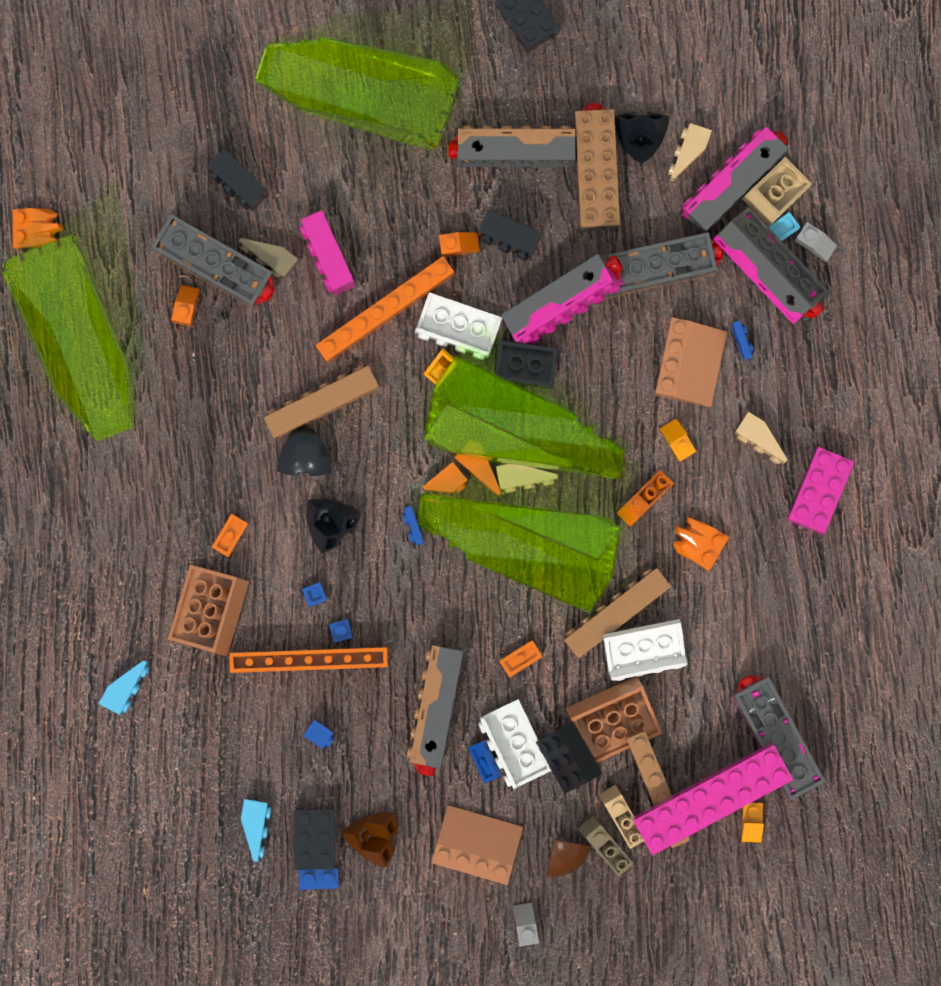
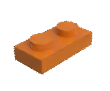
(230, 535)
(520, 658)

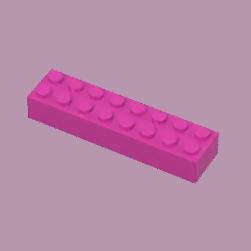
(712, 798)

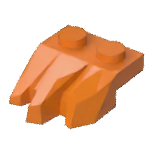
(34, 227)
(700, 543)

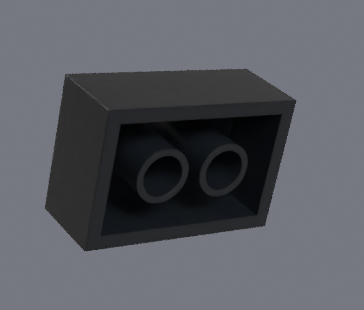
(529, 21)
(237, 181)
(509, 236)
(526, 364)
(569, 757)
(314, 839)

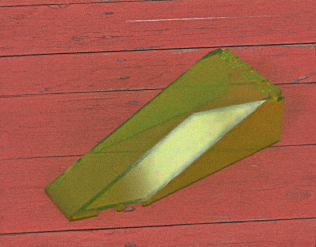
(362, 87)
(73, 334)
(504, 423)
(540, 547)

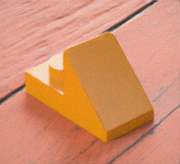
(678, 440)
(752, 822)

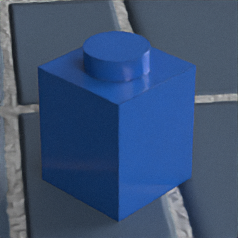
(319, 734)

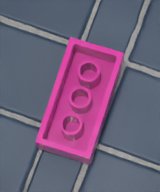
(329, 256)
(820, 491)

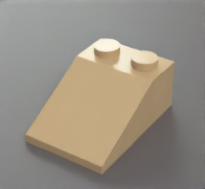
(777, 191)

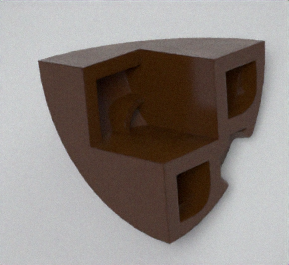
(373, 837)
(566, 857)

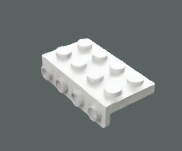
(458, 326)
(645, 650)
(514, 744)

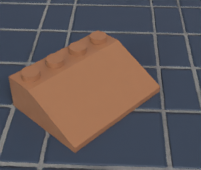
(690, 362)
(208, 610)
(612, 716)
(477, 845)

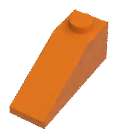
(481, 470)

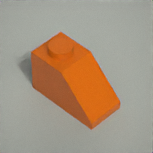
(458, 243)
(185, 306)
(447, 481)

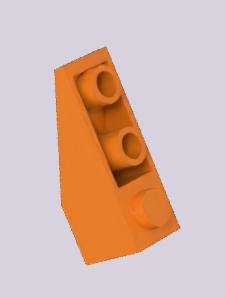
(645, 498)

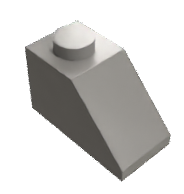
(816, 242)
(525, 924)

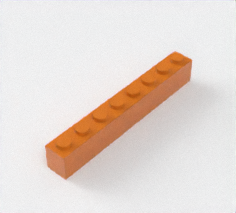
(385, 310)
(308, 660)

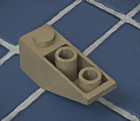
(273, 256)
(605, 846)

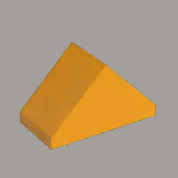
(438, 366)

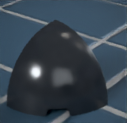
(641, 133)
(304, 454)
(330, 522)

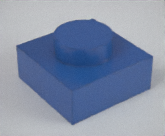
(314, 594)
(341, 631)

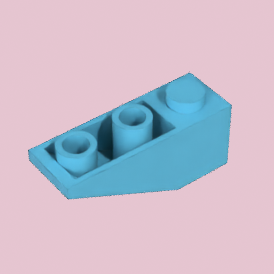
(120, 691)
(253, 821)

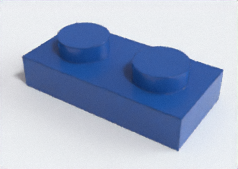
(740, 333)
(414, 534)
(484, 761)
(318, 879)

